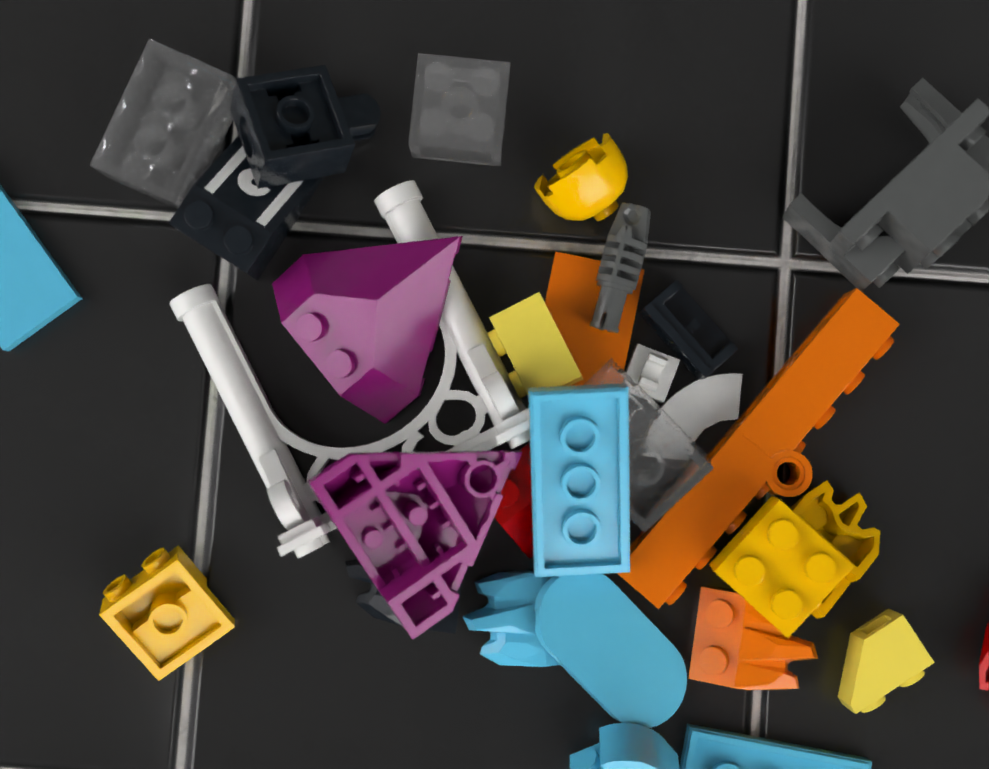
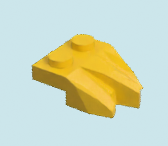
(839, 528)

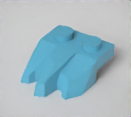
(510, 619)

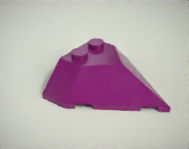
(369, 317)
(415, 521)

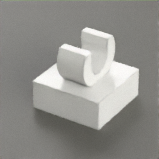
(652, 371)

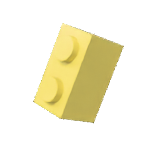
(533, 346)

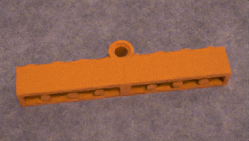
(758, 443)

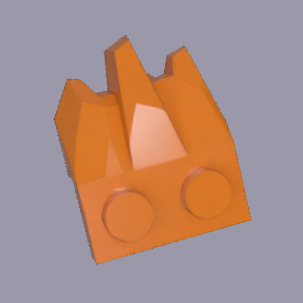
(741, 647)

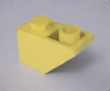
(880, 659)

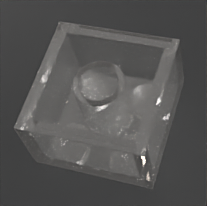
(459, 109)

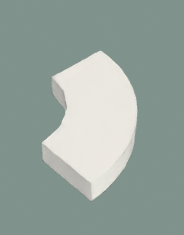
(705, 403)

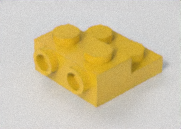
(165, 611)

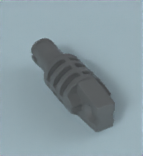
(620, 264)

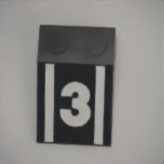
(235, 217)

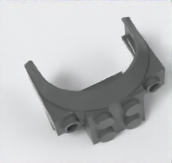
(921, 207)

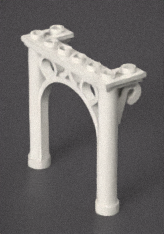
(267, 435)

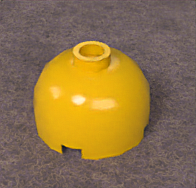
(586, 181)

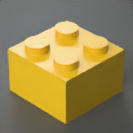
(781, 566)

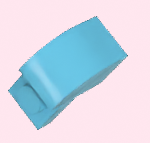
(626, 748)

